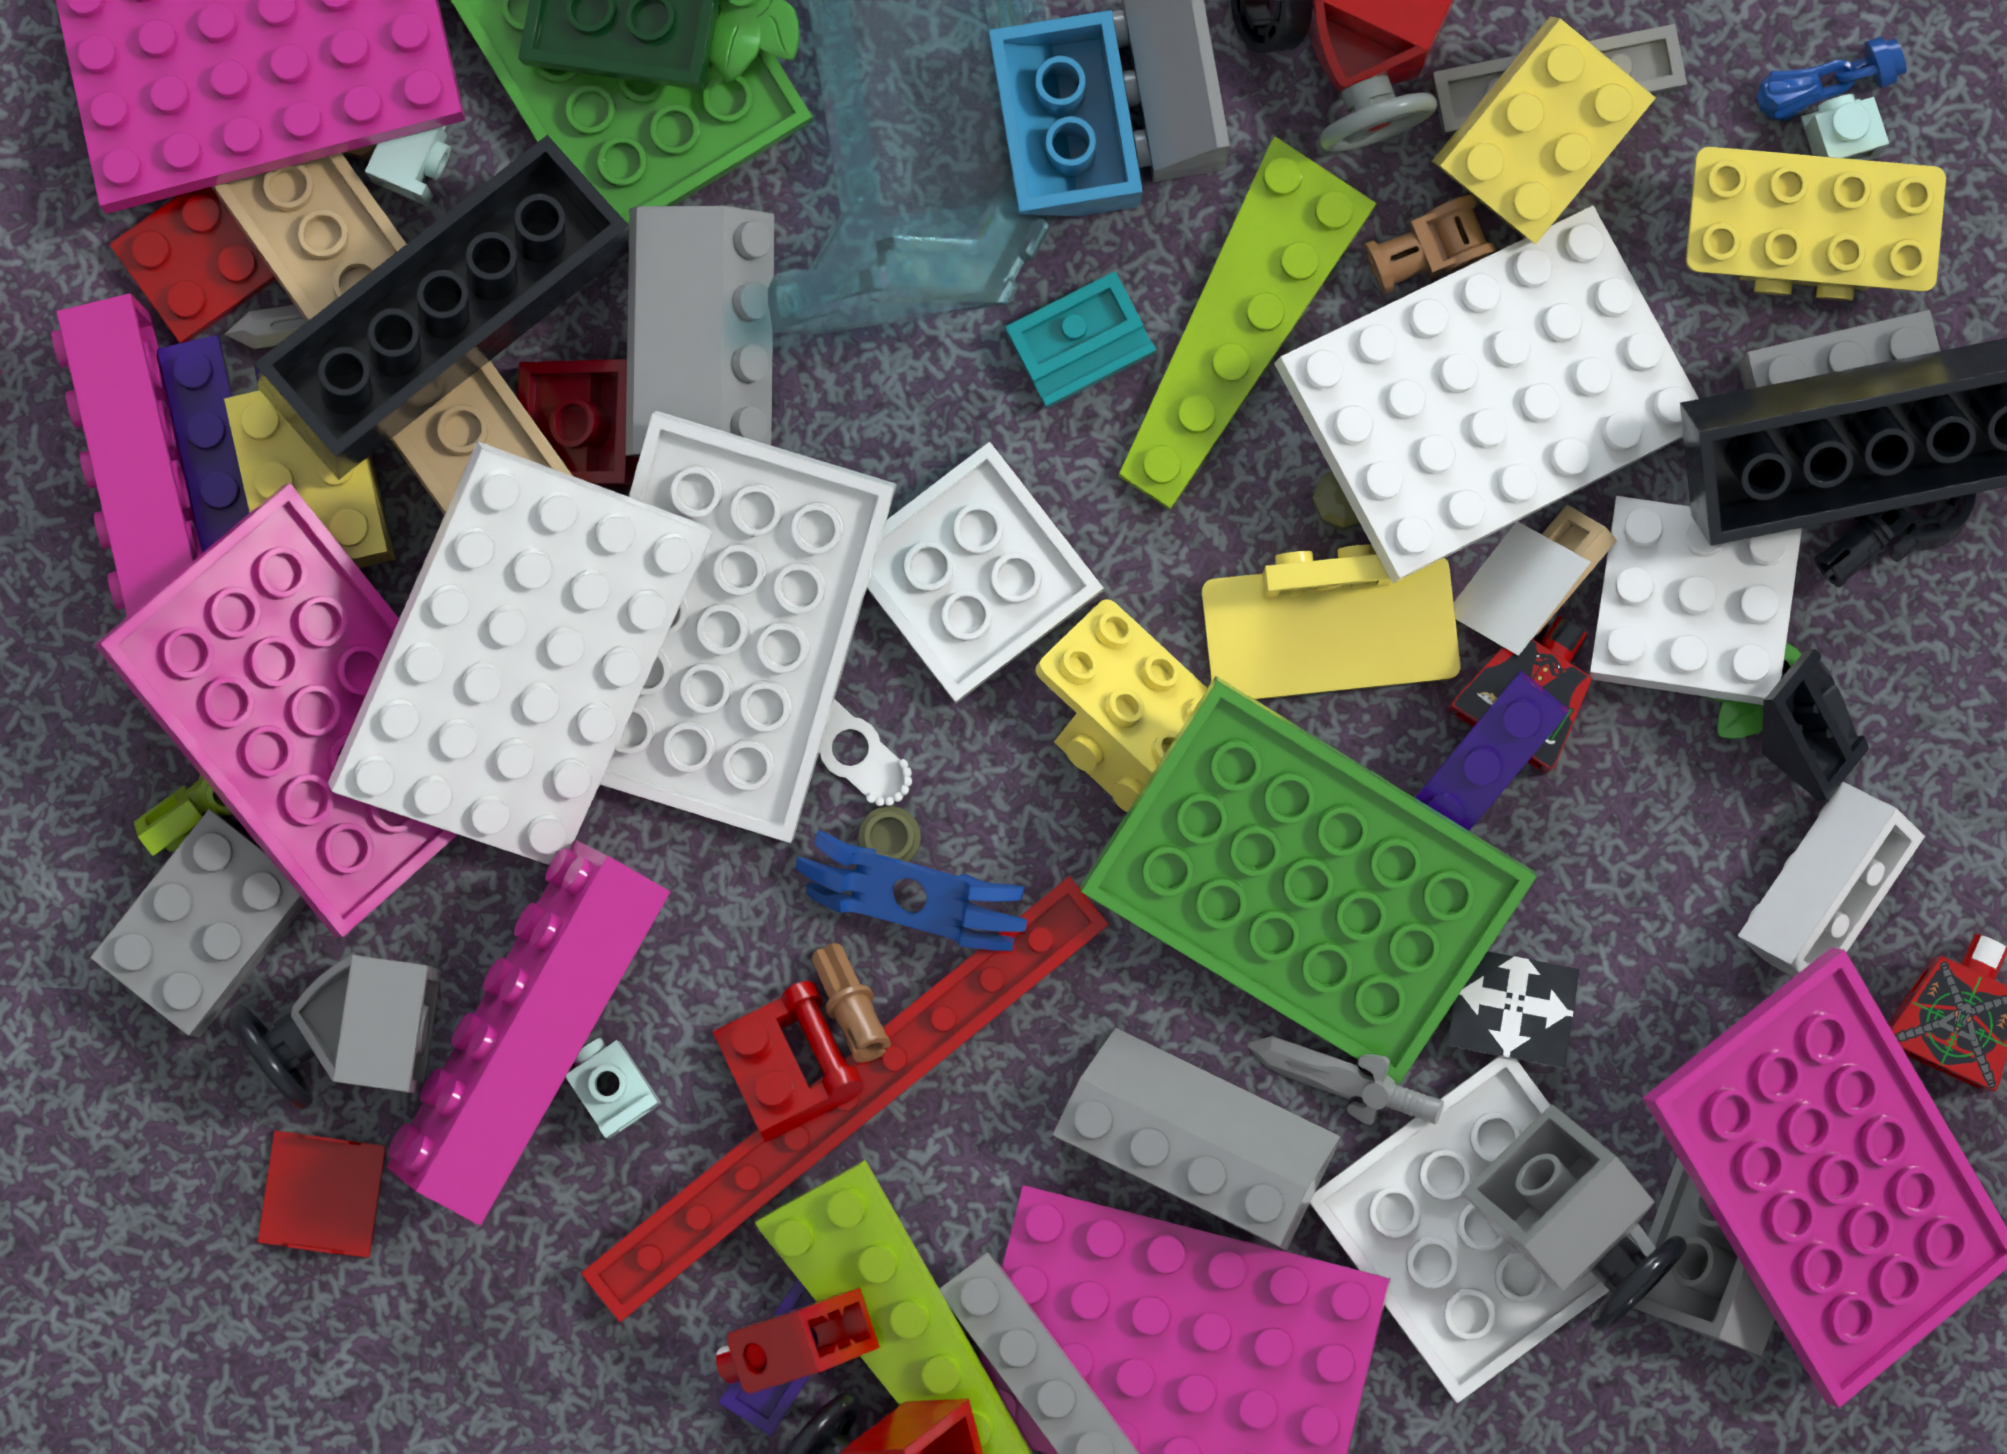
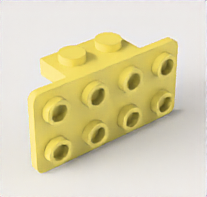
(1815, 222)
(1330, 626)
(1125, 699)

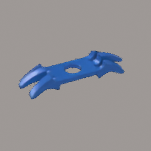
(947, 895)

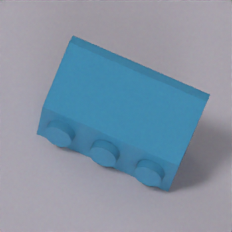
(1066, 116)

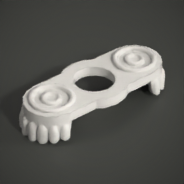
(880, 775)

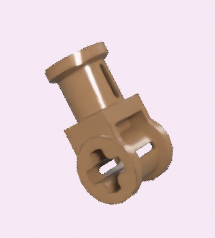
(1438, 244)

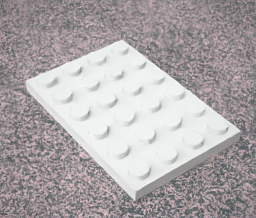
(1490, 393)
(761, 631)
(519, 655)

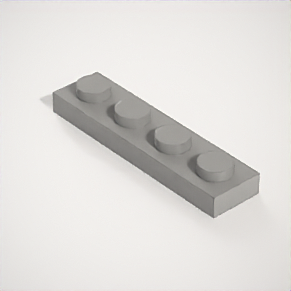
(1645, 55)
(1032, 1362)

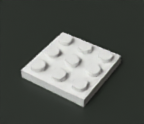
(976, 573)
(1692, 611)

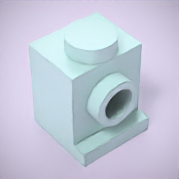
(1846, 129)
(407, 163)
(631, 1100)

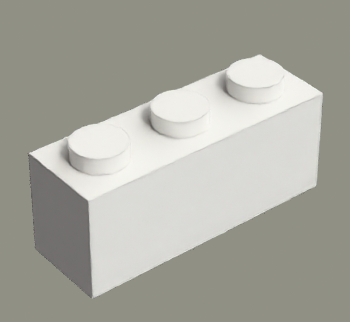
(1831, 881)

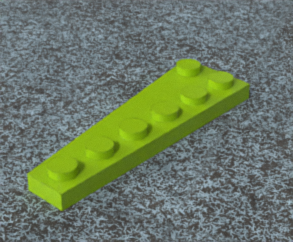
(1264, 279)
(851, 1239)

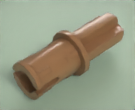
(850, 1004)

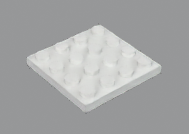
(1453, 1281)

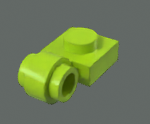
(176, 816)

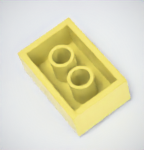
(1543, 129)
(276, 455)

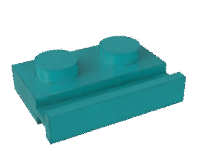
(1080, 340)

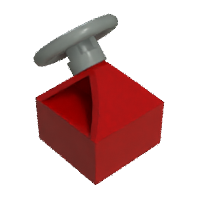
(1365, 51)

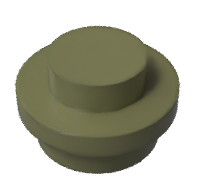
(891, 833)

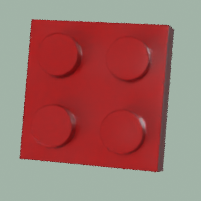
(192, 262)

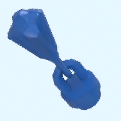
(1790, 92)

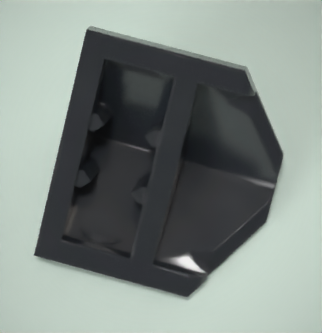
(1810, 728)

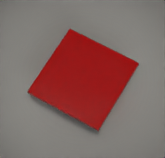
(321, 1194)

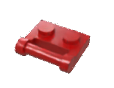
(769, 1071)

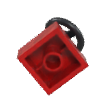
(909, 1429)

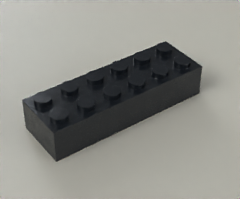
(442, 307)
(1847, 442)

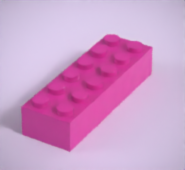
(130, 445)
(525, 1030)

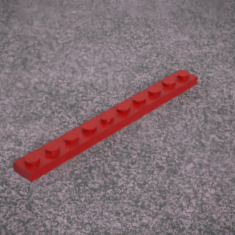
(919, 1042)

